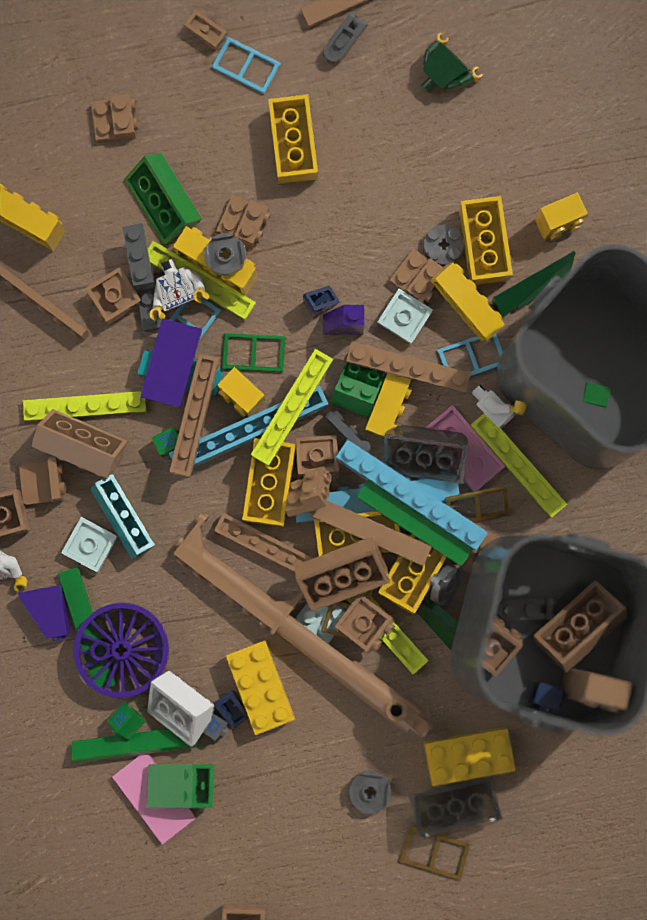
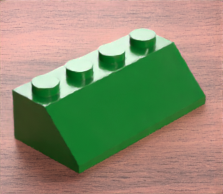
(162, 197)

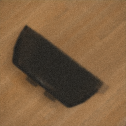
(426, 453)
(455, 808)

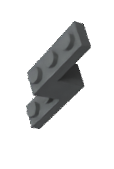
(141, 273)

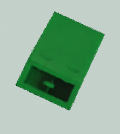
(357, 389)
(180, 785)

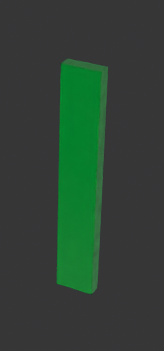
(414, 523)
(80, 609)
(117, 747)

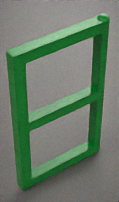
(254, 346)

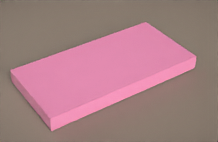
(481, 460)
(134, 784)

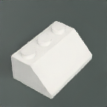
(179, 707)

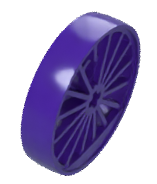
(161, 649)

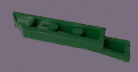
(530, 287)
(438, 620)

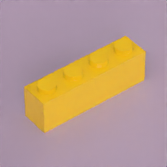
(467, 301)
(388, 405)

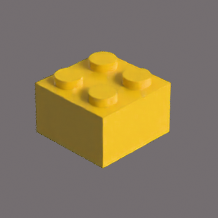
(561, 216)
(241, 392)

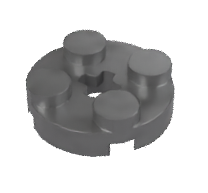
(436, 236)
(234, 262)
(445, 584)
(360, 799)

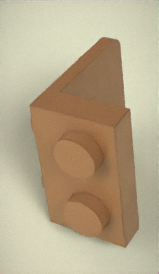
(42, 481)

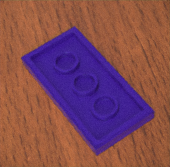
(171, 363)

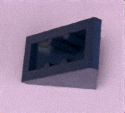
(320, 300)
(231, 709)

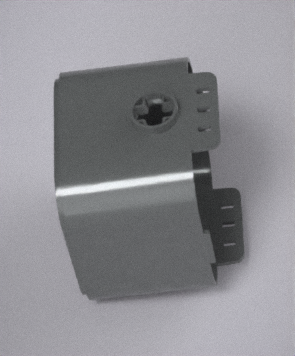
(581, 333)
(560, 570)

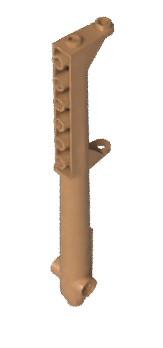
(277, 617)

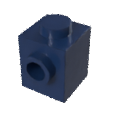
(546, 697)

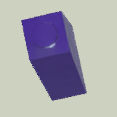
(344, 320)
(48, 610)

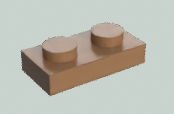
(205, 29)

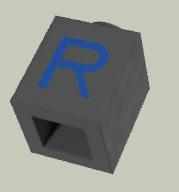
(216, 727)

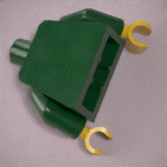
(445, 68)

